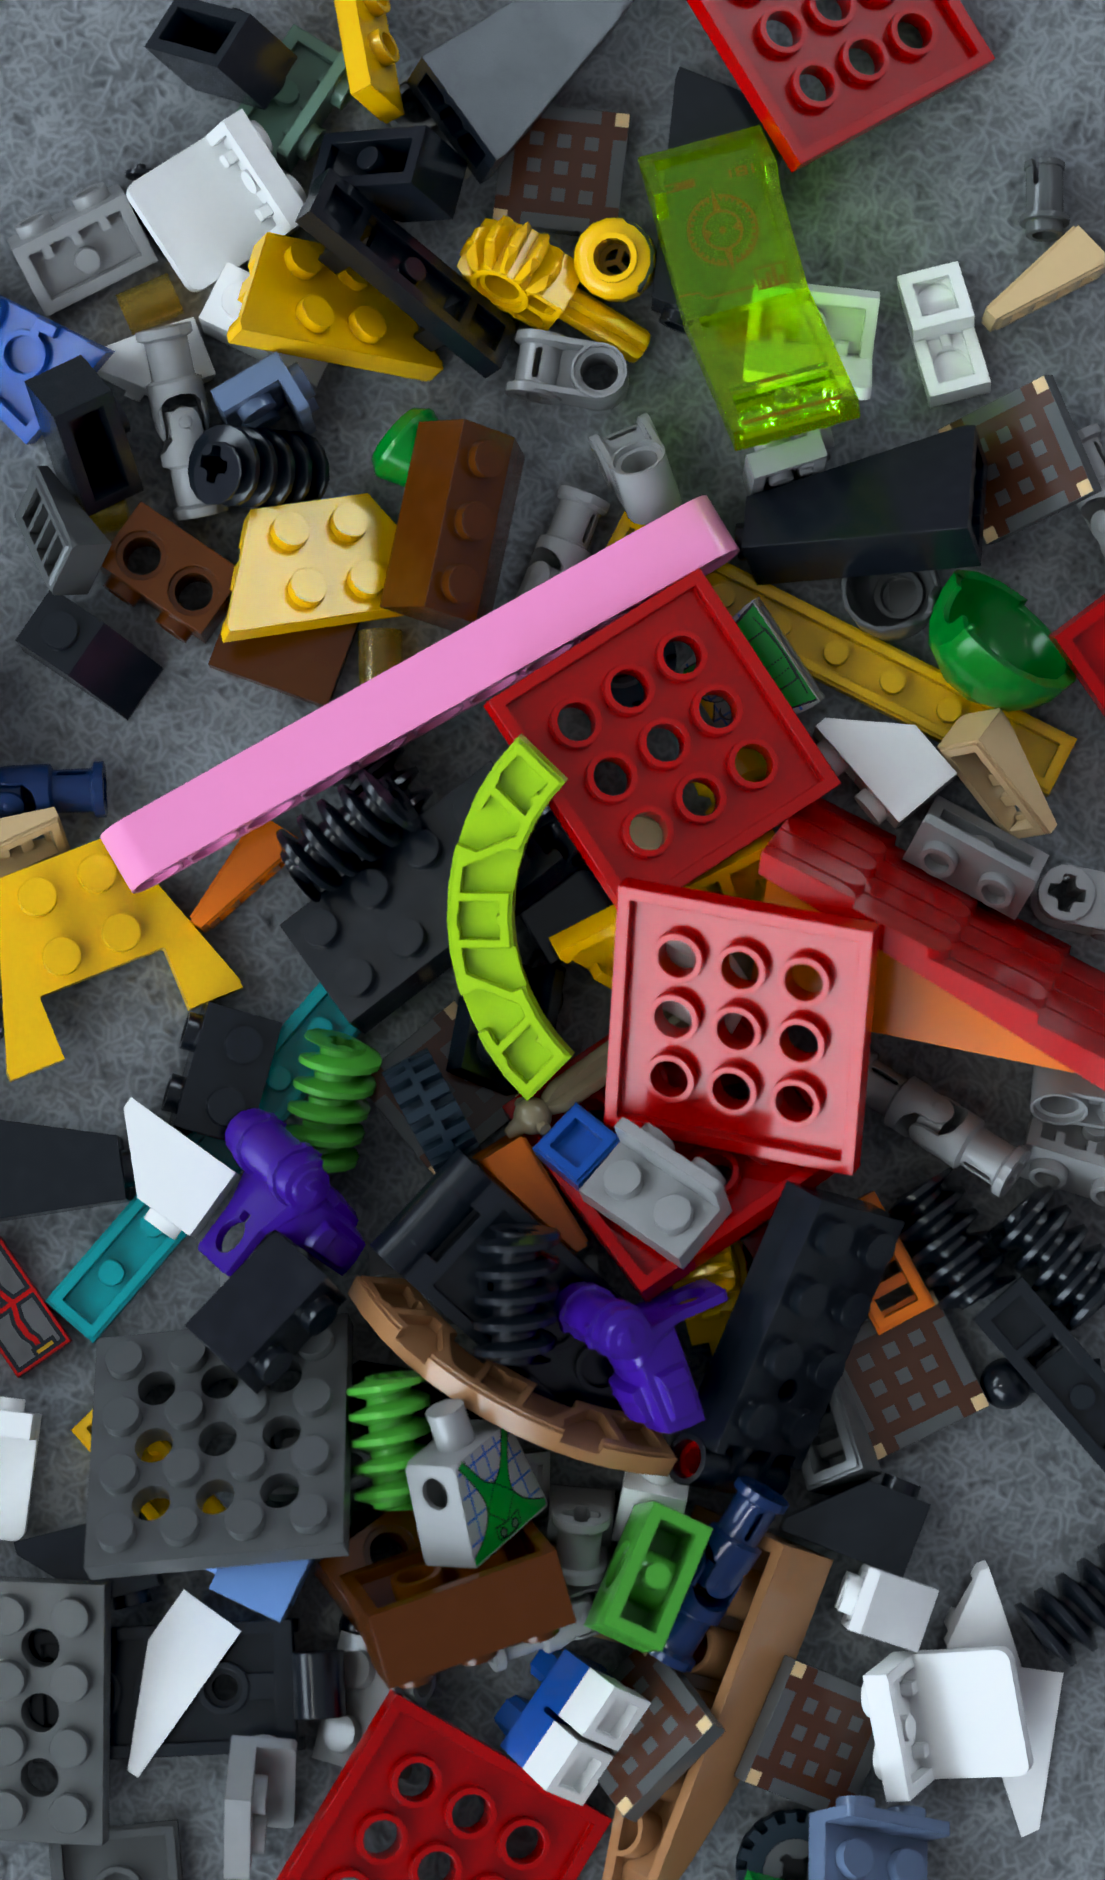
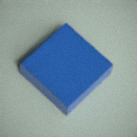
(576, 1146)

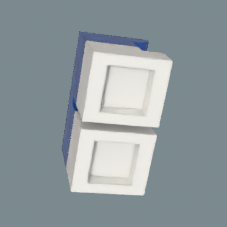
(566, 1721)

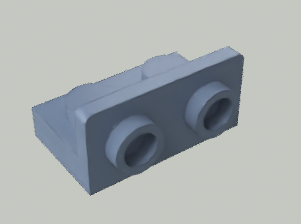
(264, 389)
(870, 1842)

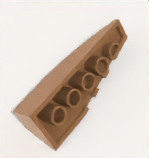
(733, 1678)

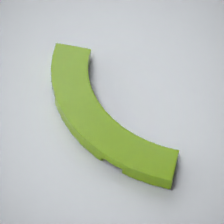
(483, 918)

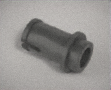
(1044, 200)

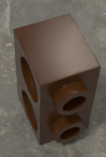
(181, 563)

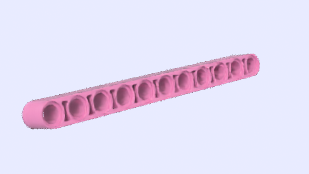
(414, 696)

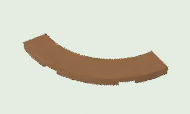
(499, 1394)

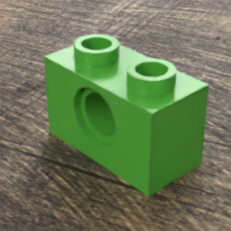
(648, 1576)

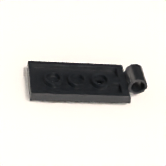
(271, 1695)

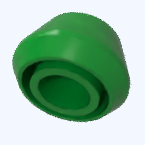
(394, 451)

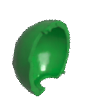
(994, 645)

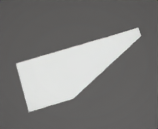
(176, 1667)
(1040, 1701)

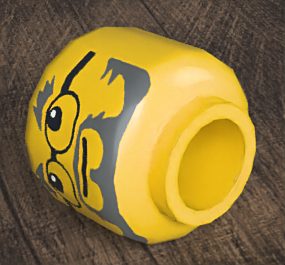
(599, 243)

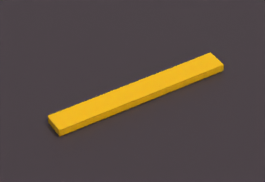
(876, 670)

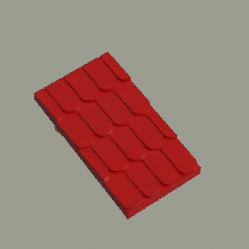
(945, 960)

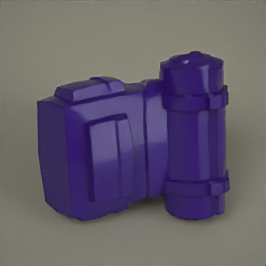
(282, 1192)
(643, 1347)

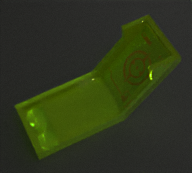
(745, 289)

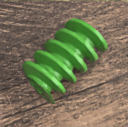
(335, 1097)
(389, 1435)

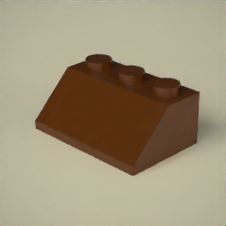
(453, 523)
(439, 1616)

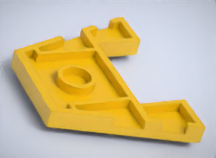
(77, 922)

